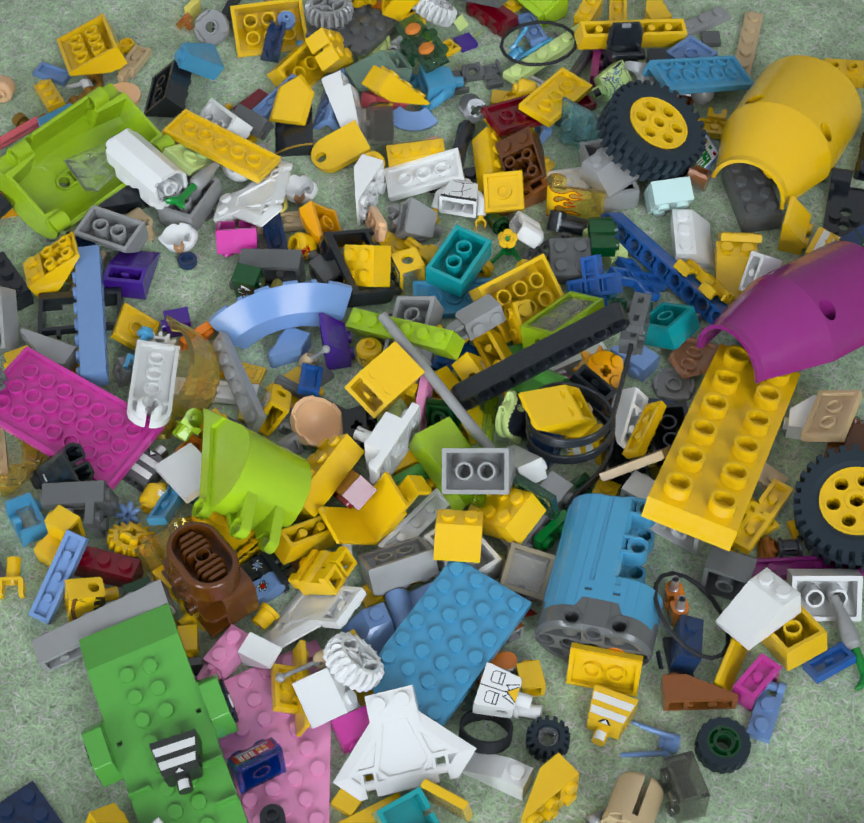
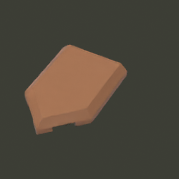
(690, 360)

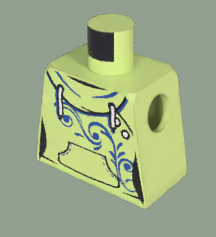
(609, 81)

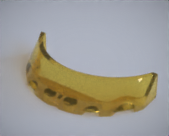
(202, 376)

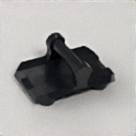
(624, 43)

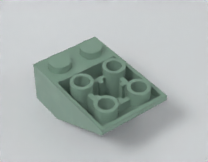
(390, 59)

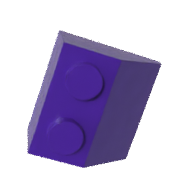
(338, 339)

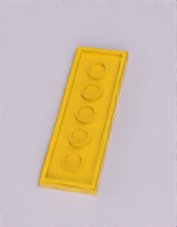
(222, 146)

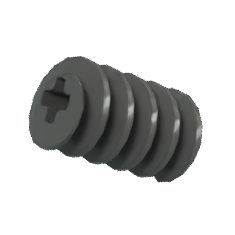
(467, 102)

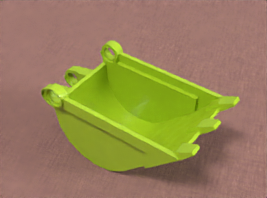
(250, 481)

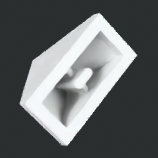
(258, 652)

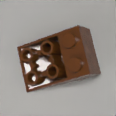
(523, 152)

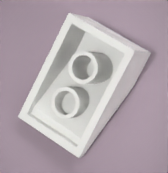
(225, 118)
(760, 609)

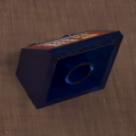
(256, 764)

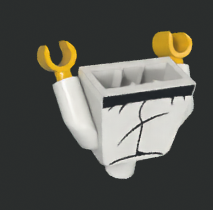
(460, 199)

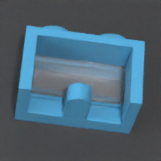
(26, 518)

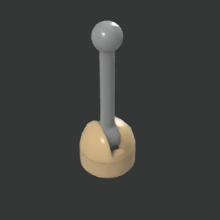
(311, 358)
(318, 662)

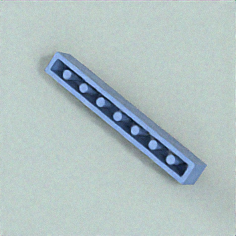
(91, 316)

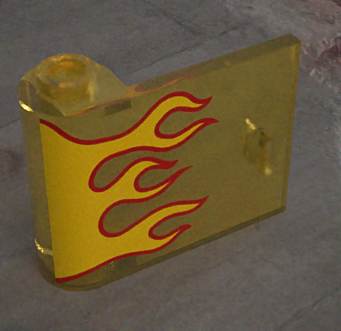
(573, 200)

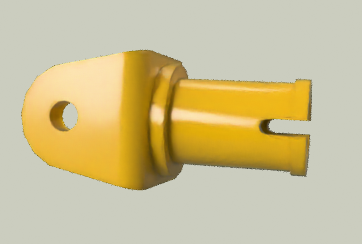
(13, 577)

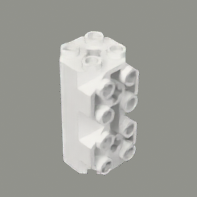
(144, 168)

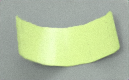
(461, 23)

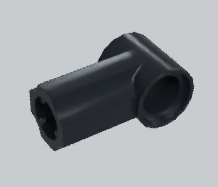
(563, 222)

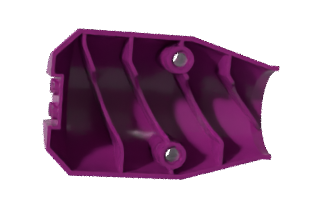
(799, 312)

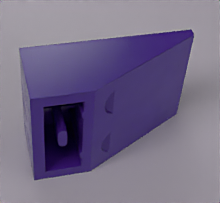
(132, 273)

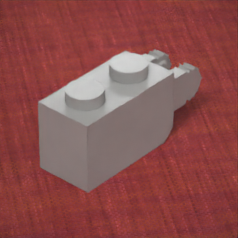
(477, 318)

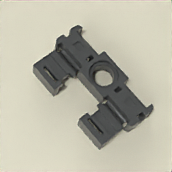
(490, 73)

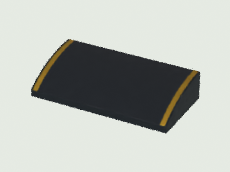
(294, 139)

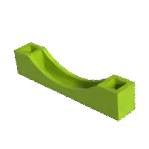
(427, 337)

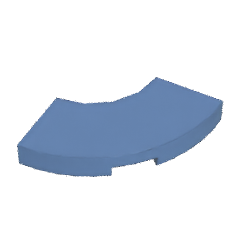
(413, 121)

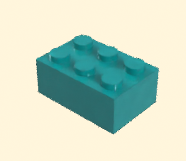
(458, 261)

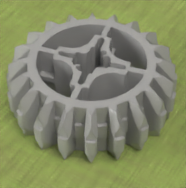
(329, 13)

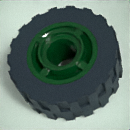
(727, 732)

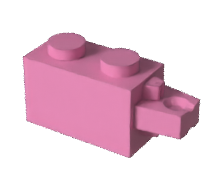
(224, 655)

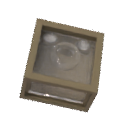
(526, 571)

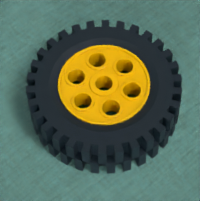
(651, 131)
(824, 527)

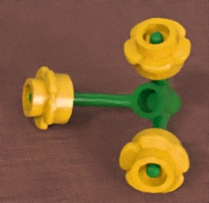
(507, 241)

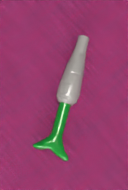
(197, 182)
(849, 636)

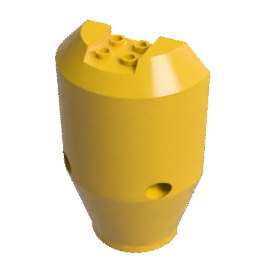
(793, 124)

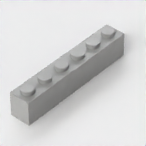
(62, 644)

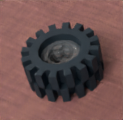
(535, 738)

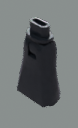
(63, 467)

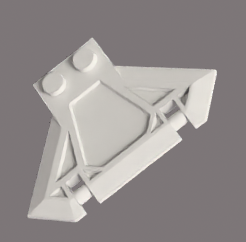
(256, 202)
(315, 611)
(400, 748)

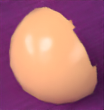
(315, 419)

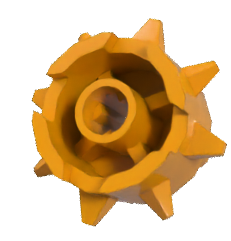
(604, 364)

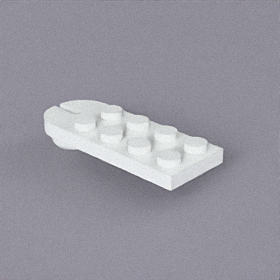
(152, 383)

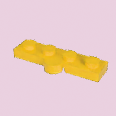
(761, 515)

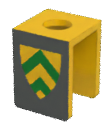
(399, 267)

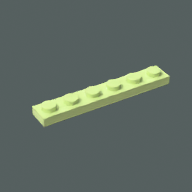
(549, 52)

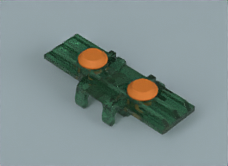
(417, 43)

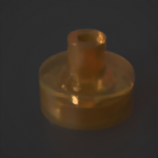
(184, 22)

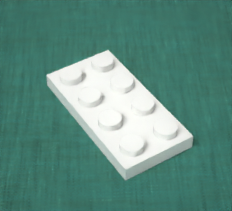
(423, 174)

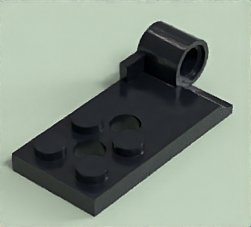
(843, 199)

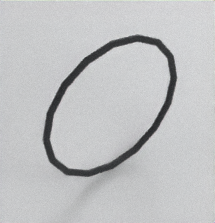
(532, 23)
(668, 628)

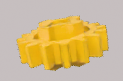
(126, 538)

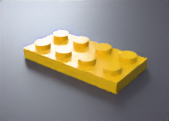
(546, 101)

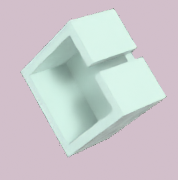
(668, 195)

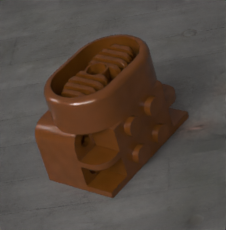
(208, 577)

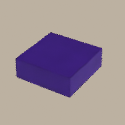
(466, 42)

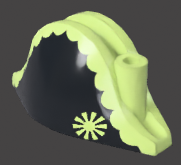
(510, 418)

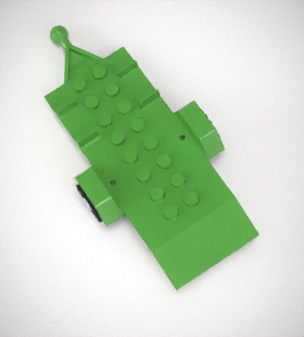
(148, 696)

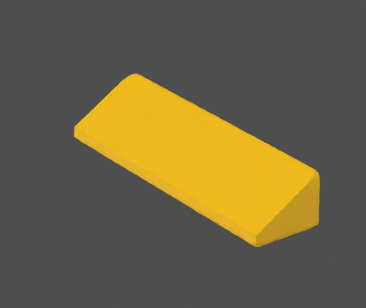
(730, 665)

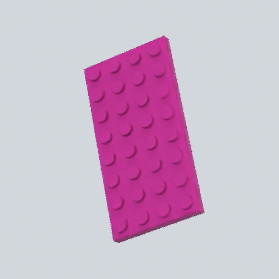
(57, 407)

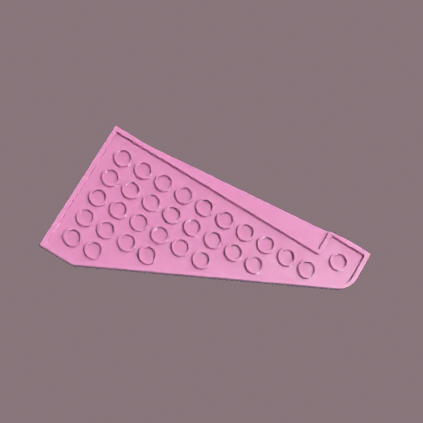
(306, 783)

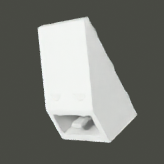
(369, 184)

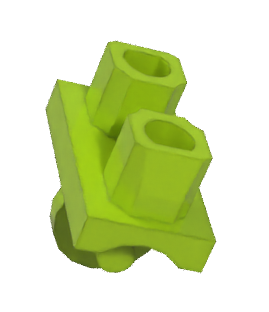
(188, 424)

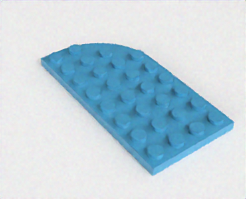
(450, 638)

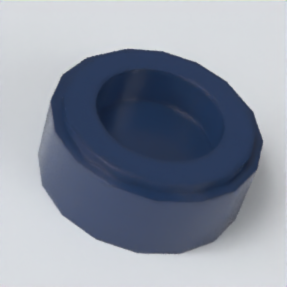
(187, 260)

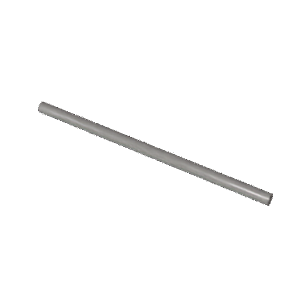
(437, 383)

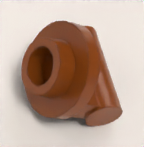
(767, 548)

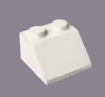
(324, 697)

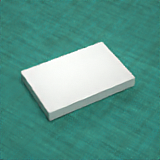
(182, 471)

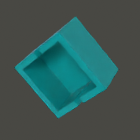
(406, 810)

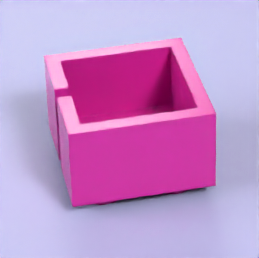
(233, 240)

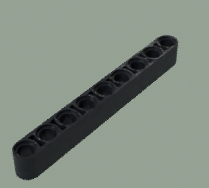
(541, 356)

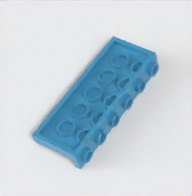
(699, 74)

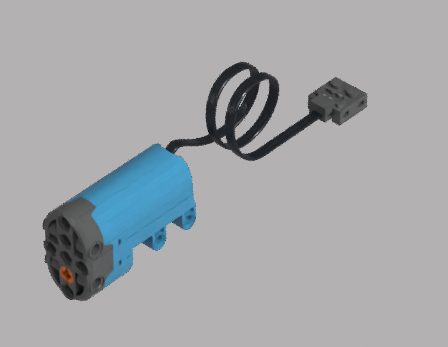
(602, 540)

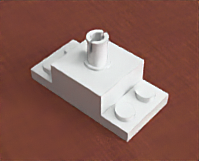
(389, 441)

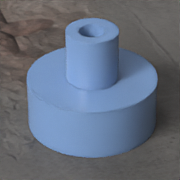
(288, 17)

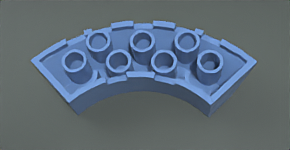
(280, 308)

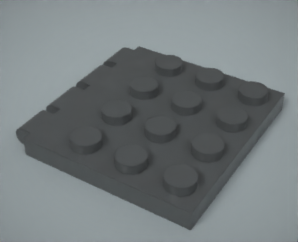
(364, 31)

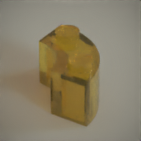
(153, 548)

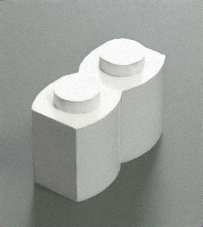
(527, 230)

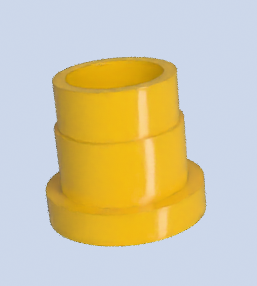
(265, 616)

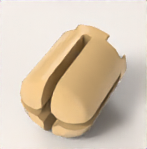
(632, 801)

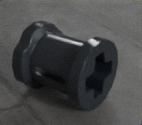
(790, 546)

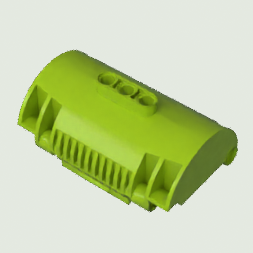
(36, 163)

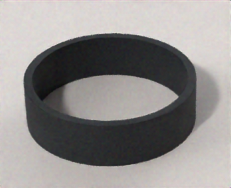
(486, 747)

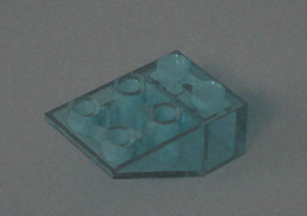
(577, 123)

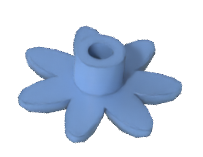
(128, 513)

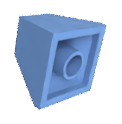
(372, 625)

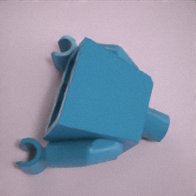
(436, 85)

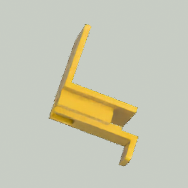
(378, 515)

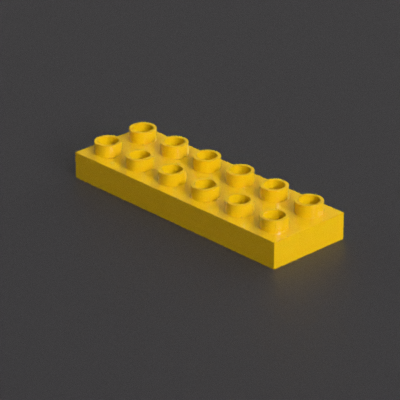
(720, 450)

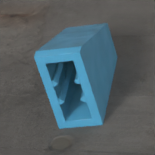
(199, 59)

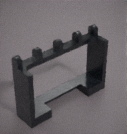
(329, 248)
(55, 301)

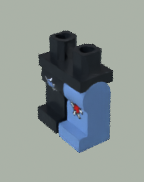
(267, 576)

